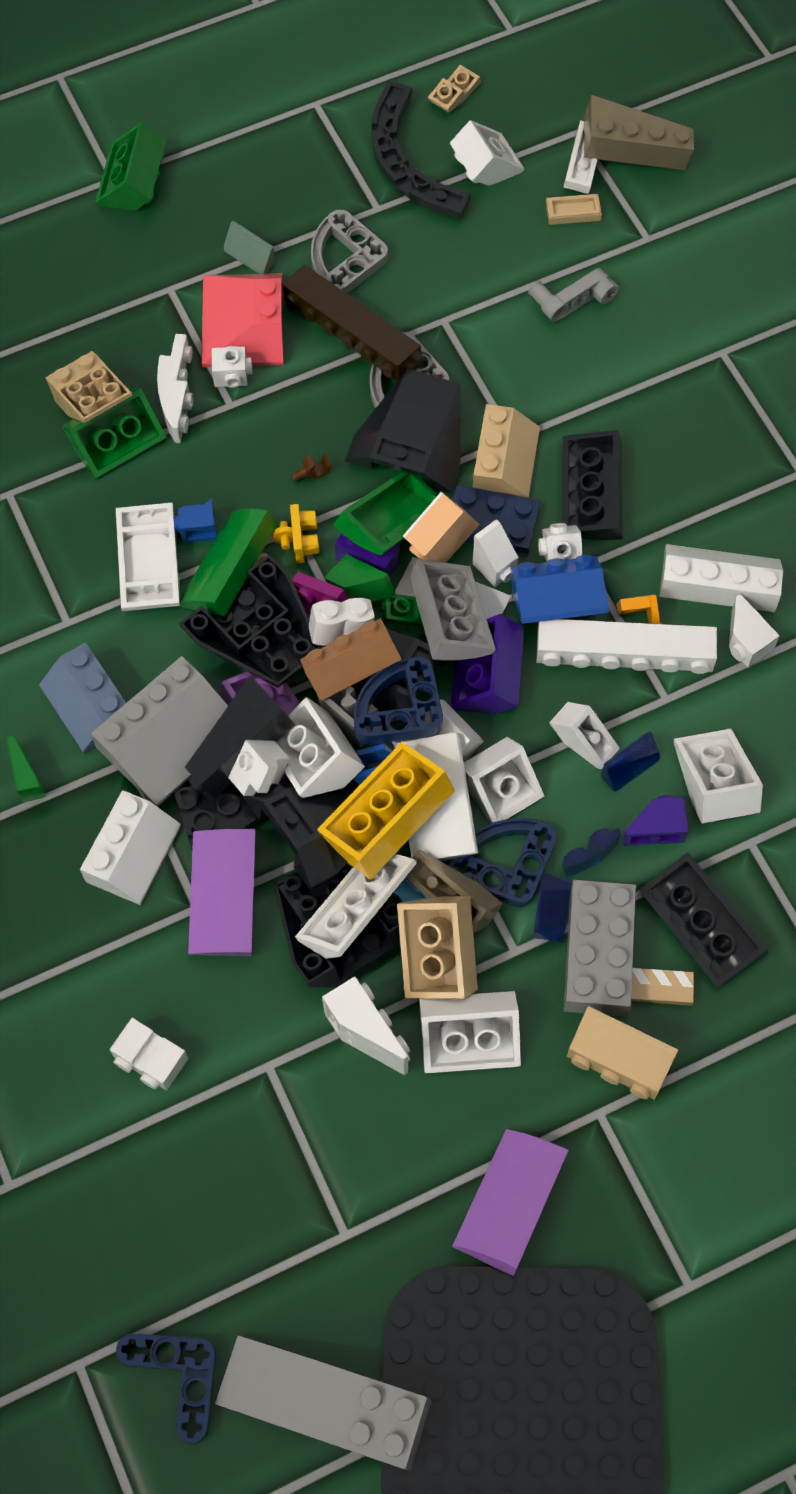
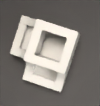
(258, 766)

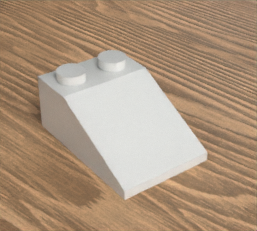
(718, 776)

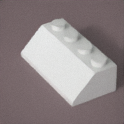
(721, 577)

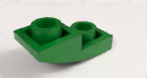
(401, 610)

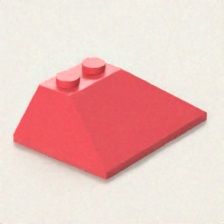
(243, 313)

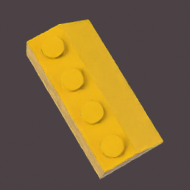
(386, 809)

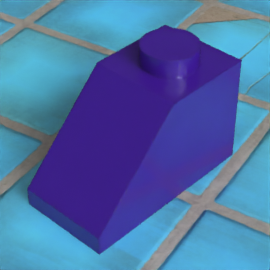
(659, 823)

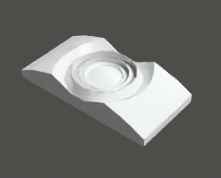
(147, 557)

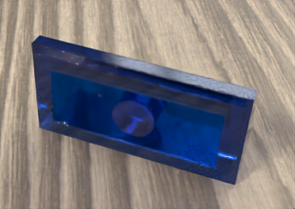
(631, 762)
(552, 908)

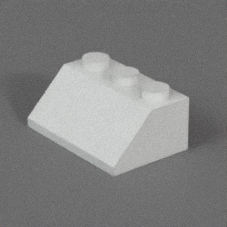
(317, 751)
(130, 848)
(470, 1032)

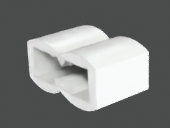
(333, 619)

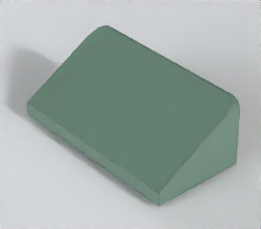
(249, 249)

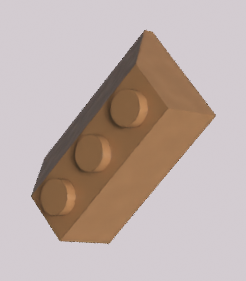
(350, 659)

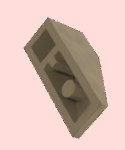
(441, 880)

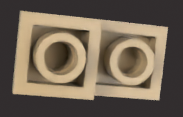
(455, 90)

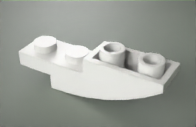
(174, 388)

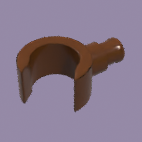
(313, 470)

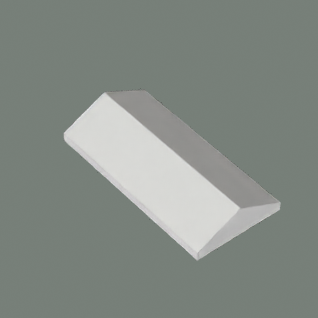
(352, 907)

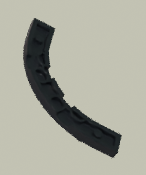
(395, 163)

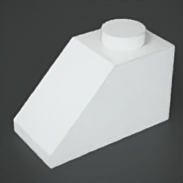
(494, 554)
(749, 633)
(584, 733)

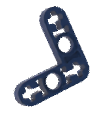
(190, 1373)

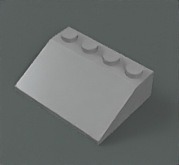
(161, 730)

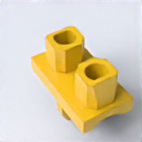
(302, 544)

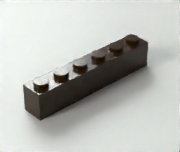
(351, 323)

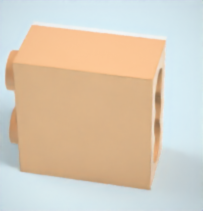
(440, 530)

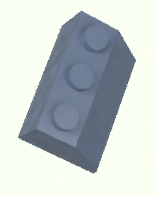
(81, 694)

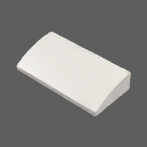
(451, 827)

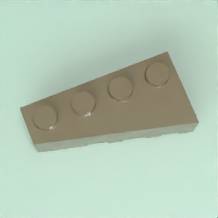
(634, 136)

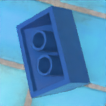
(559, 589)

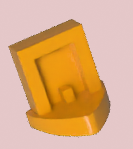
(640, 604)

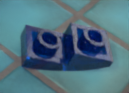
(598, 847)

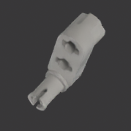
(593, 285)

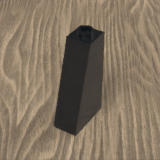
(247, 717)

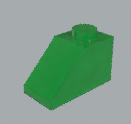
(360, 580)

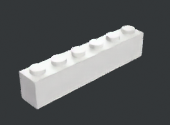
(627, 645)

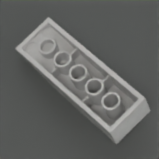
(324, 1402)

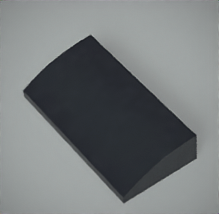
(593, 484)
(703, 921)

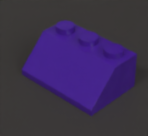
(491, 681)

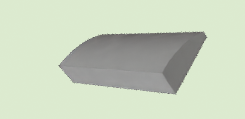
(451, 611)

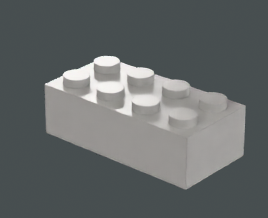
(600, 947)

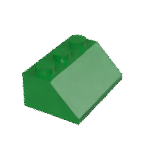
(132, 169)
(115, 434)

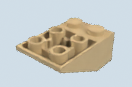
(86, 388)

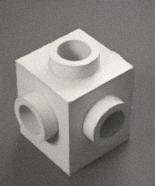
(230, 366)
(560, 542)

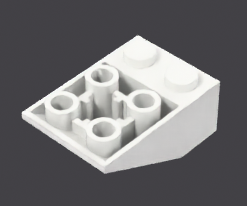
(363, 1026)

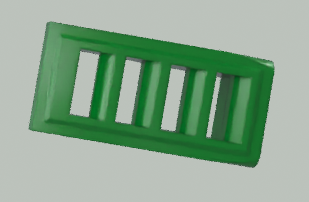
(25, 779)

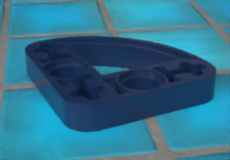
(413, 716)
(509, 880)

